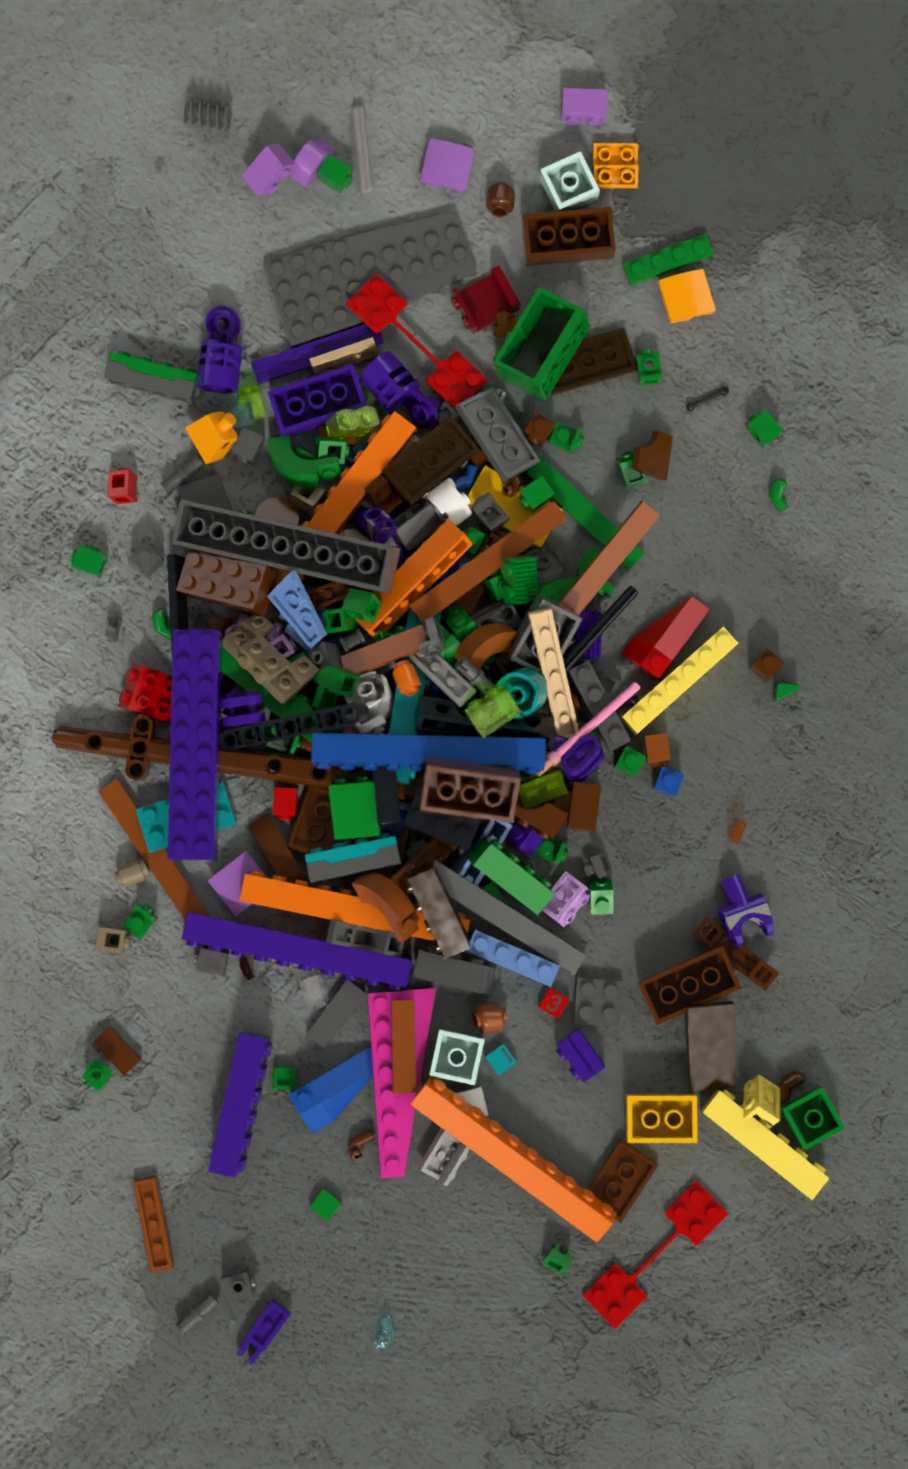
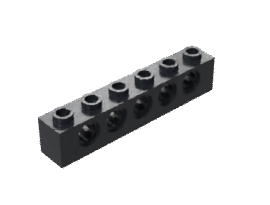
(449, 719)

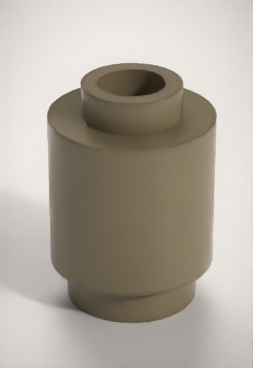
(131, 872)

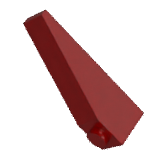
(661, 641)

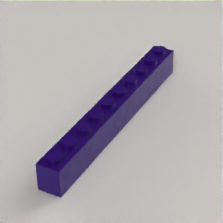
(296, 949)

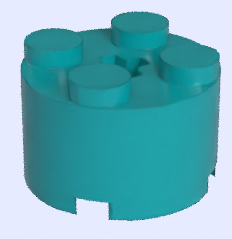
(532, 686)

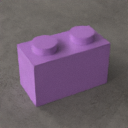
(584, 106)
(268, 170)

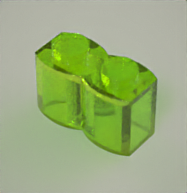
(352, 422)

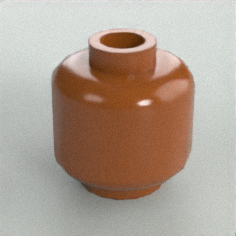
(489, 1017)

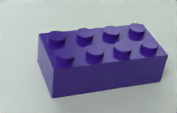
(315, 400)

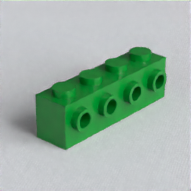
(510, 875)

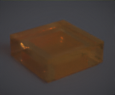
(737, 832)

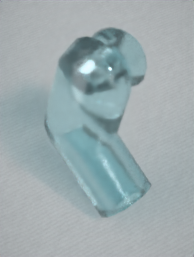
(384, 1340)

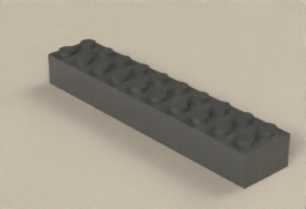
(286, 546)

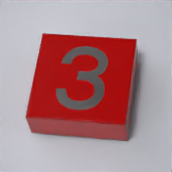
(553, 1003)

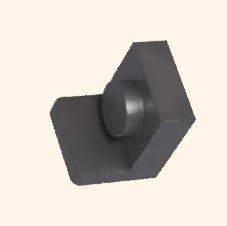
(435, 639)

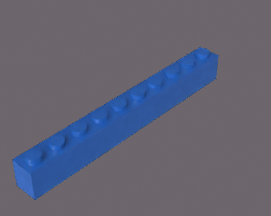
(412, 750)

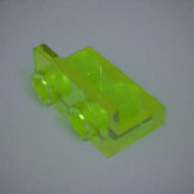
(492, 710)
(542, 789)

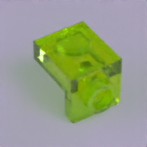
(252, 394)

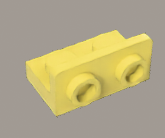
(763, 1099)

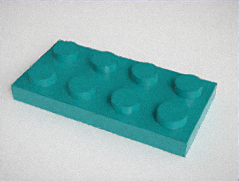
(154, 820)

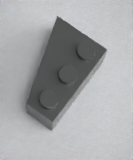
(454, 972)

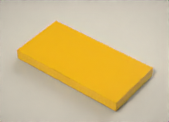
(491, 482)

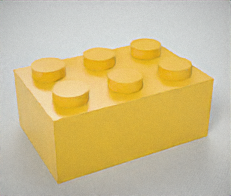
(661, 1118)

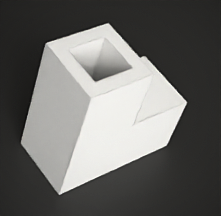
(475, 1098)

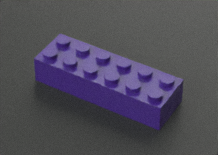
(239, 1104)

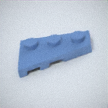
(298, 609)

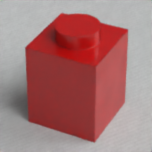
(285, 803)

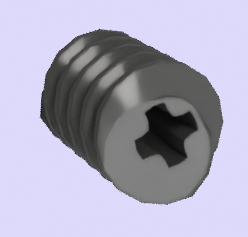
(208, 113)

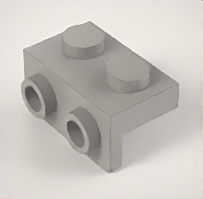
(374, 726)
(444, 1157)

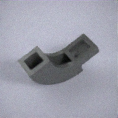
(364, 938)

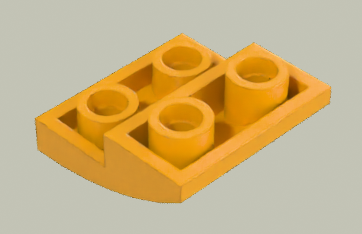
(615, 165)
(686, 296)

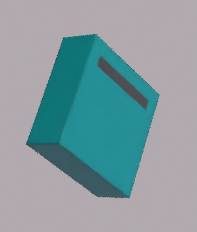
(500, 1059)

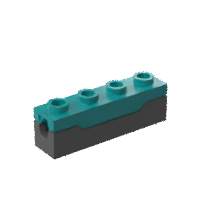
(353, 859)

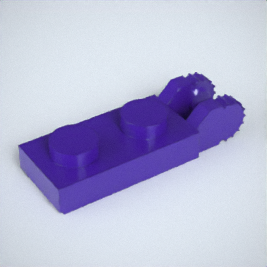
(265, 1329)

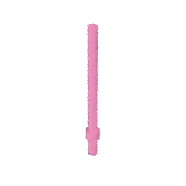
(554, 757)

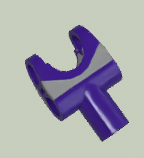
(377, 526)
(742, 909)

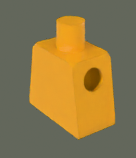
(213, 435)

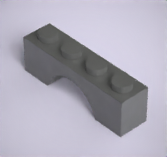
(595, 698)

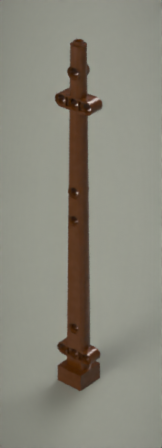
(579, 803)

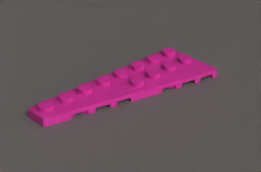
(392, 1110)

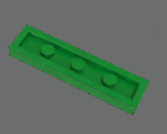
(668, 259)

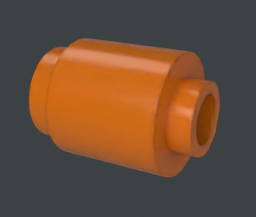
(406, 678)

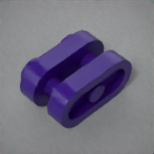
(251, 699)
(582, 758)

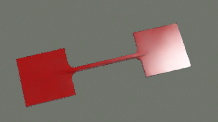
(379, 306)
(616, 1293)

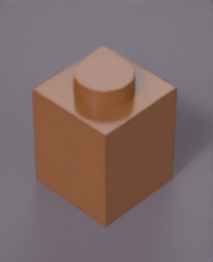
(656, 750)

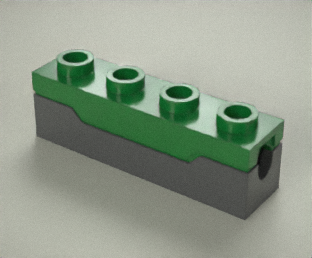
(151, 377)

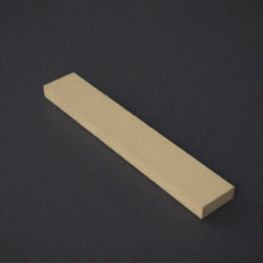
(553, 671)

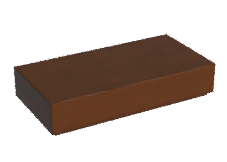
(117, 1050)

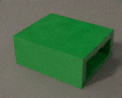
(354, 808)

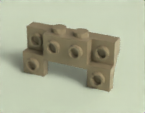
(265, 662)

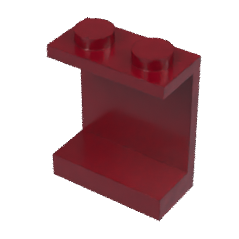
(484, 300)

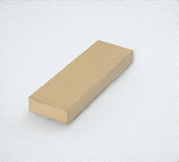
(344, 356)

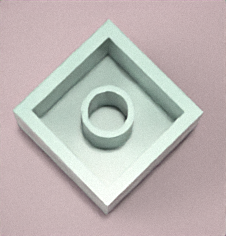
(569, 183)
(457, 1056)

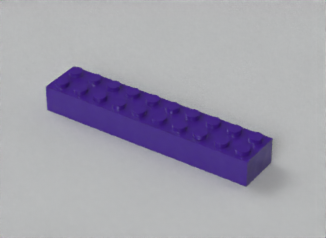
(195, 745)

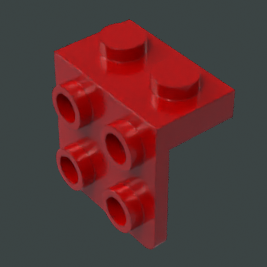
(147, 692)

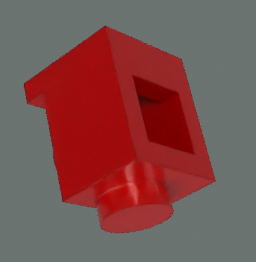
(122, 486)

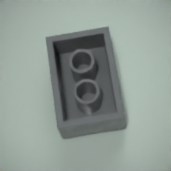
(523, 647)

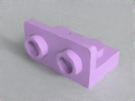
(568, 898)

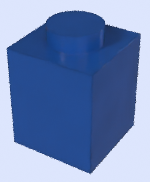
(668, 781)

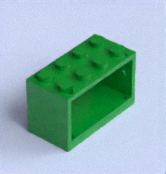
(560, 353)

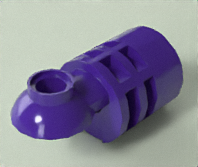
(219, 357)
(396, 386)

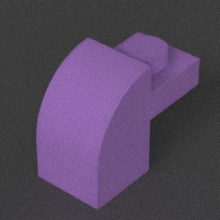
(310, 160)

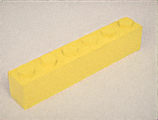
(679, 681)
(766, 1145)

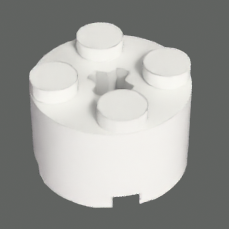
(449, 502)
(375, 693)

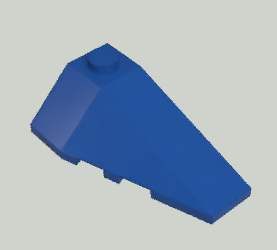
(331, 1092)

